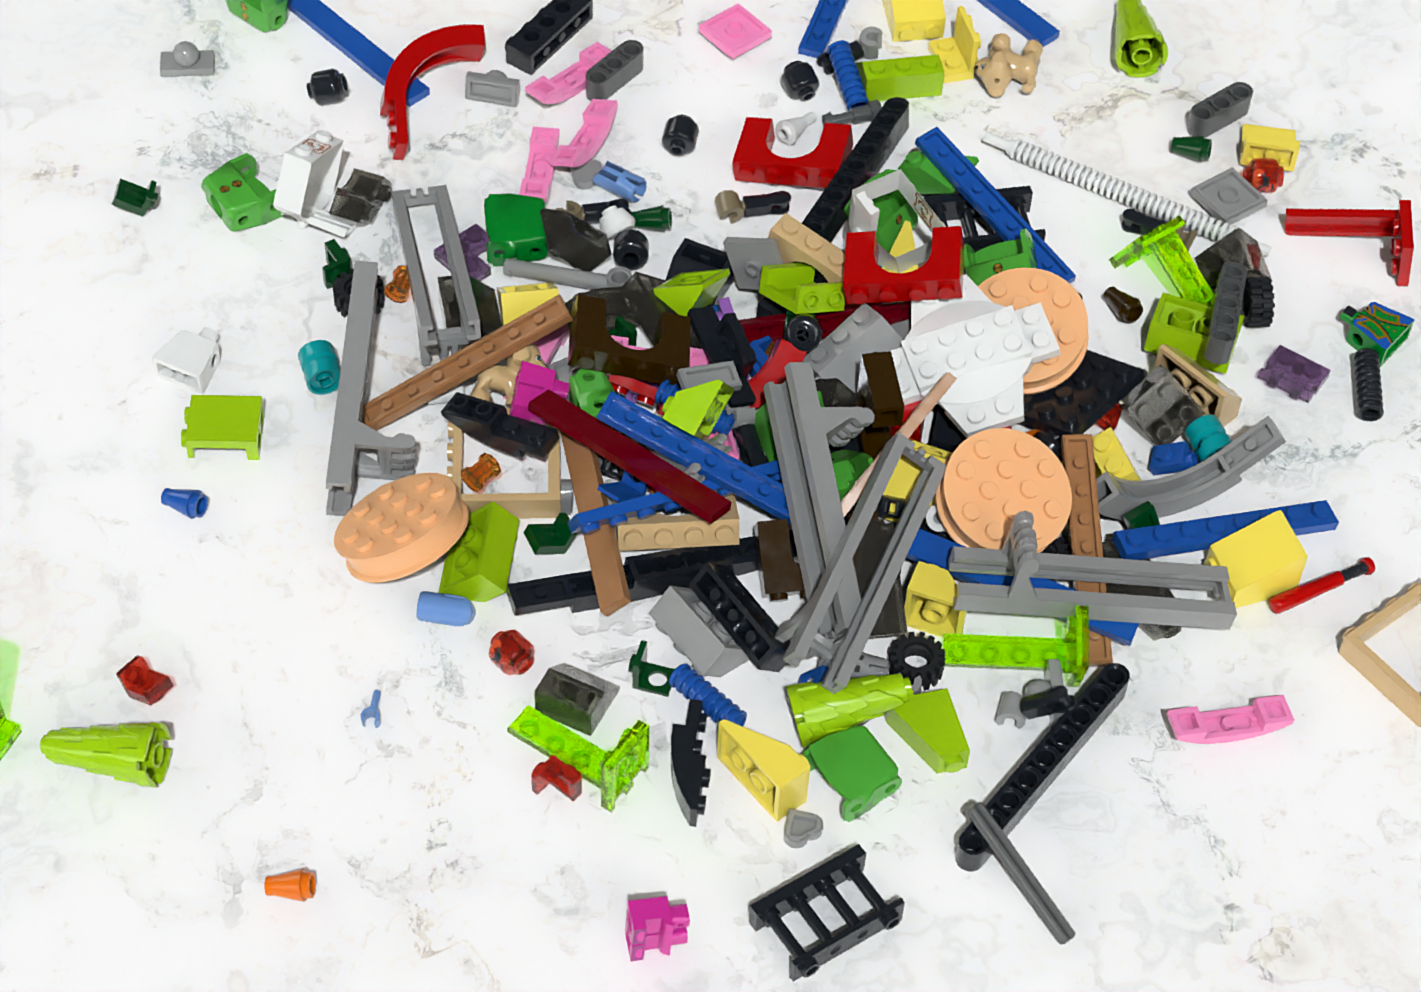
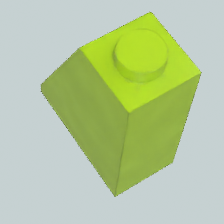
(932, 730)

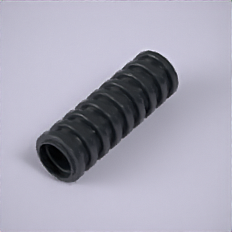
(1368, 385)

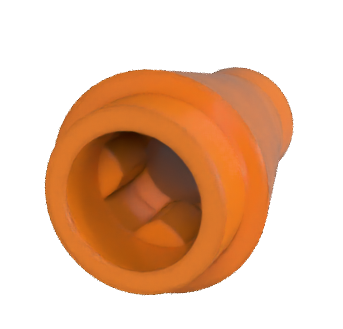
(292, 885)

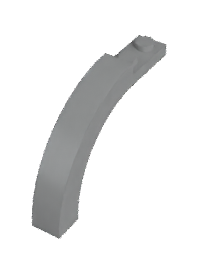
(1193, 485)

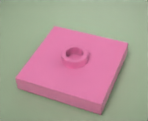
(735, 31)

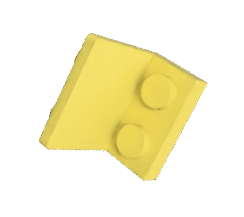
(959, 52)
(1269, 143)

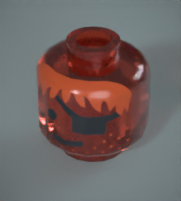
(1264, 174)
(511, 652)

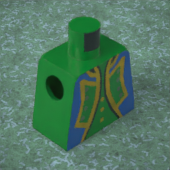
(1377, 329)

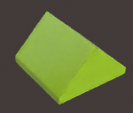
(691, 289)

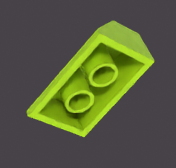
(902, 77)
(1185, 327)
(698, 407)
(482, 556)

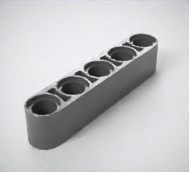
(1225, 313)

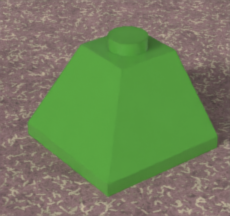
(926, 176)

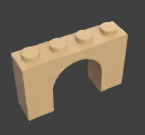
(802, 244)
(679, 531)

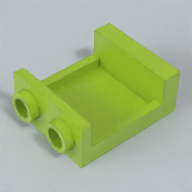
(795, 289)
(224, 423)

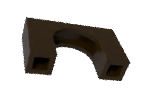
(596, 350)
(880, 392)
(776, 565)

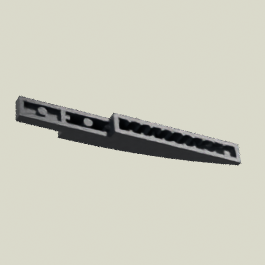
(645, 575)

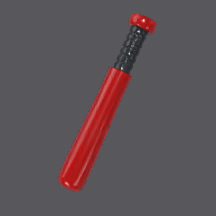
(1312, 589)

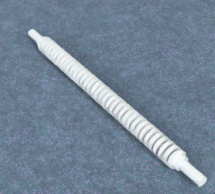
(1111, 187)

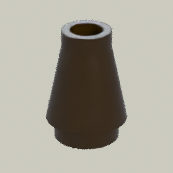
(1124, 305)

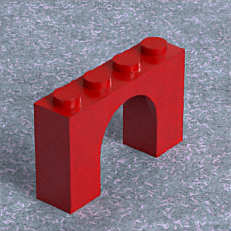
(757, 163)
(937, 279)

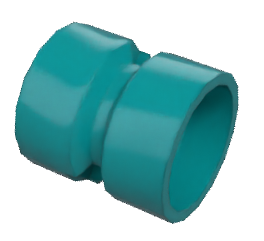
(320, 366)
(1207, 436)

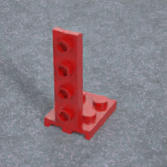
(1361, 223)

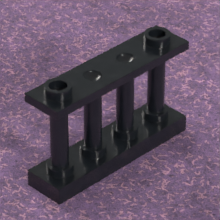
(956, 207)
(823, 882)

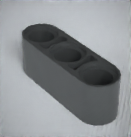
(614, 70)
(1220, 109)

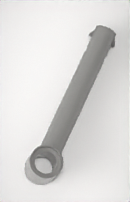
(614, 278)

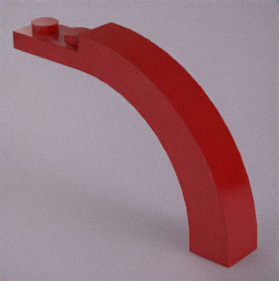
(426, 52)
(771, 371)

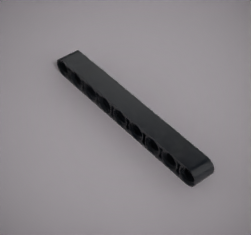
(861, 164)
(1050, 753)

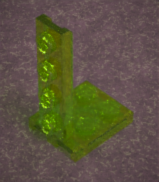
(1173, 258)
(1025, 652)
(607, 770)

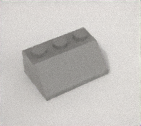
(842, 349)
(697, 632)

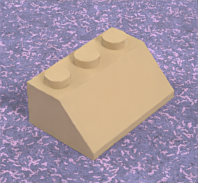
(1200, 384)

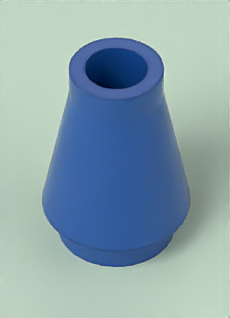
(186, 501)

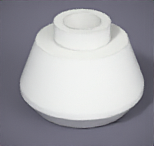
(615, 221)

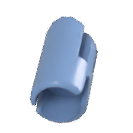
(620, 182)
(445, 609)

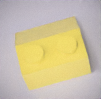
(931, 601)

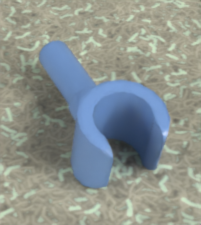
(372, 710)

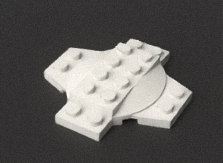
(982, 347)

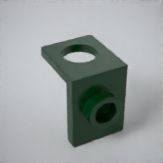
(643, 670)

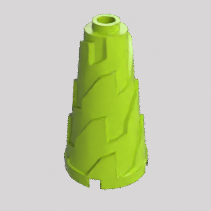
(1138, 41)
(864, 698)
(122, 751)

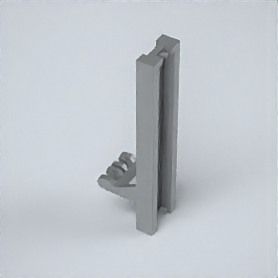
(469, 318)
(394, 454)
(809, 482)
(1022, 561)
(803, 628)

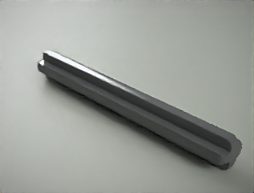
(1021, 873)

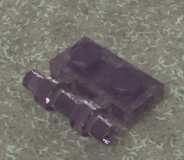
(1293, 374)

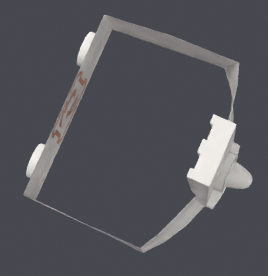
(309, 183)
(865, 216)

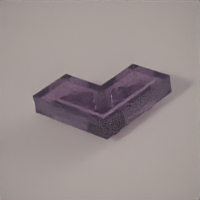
(473, 244)

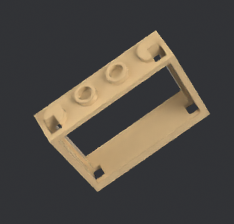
(519, 504)
(1372, 666)

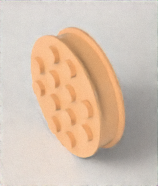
(1063, 310)
(993, 480)
(401, 527)

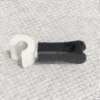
(931, 517)

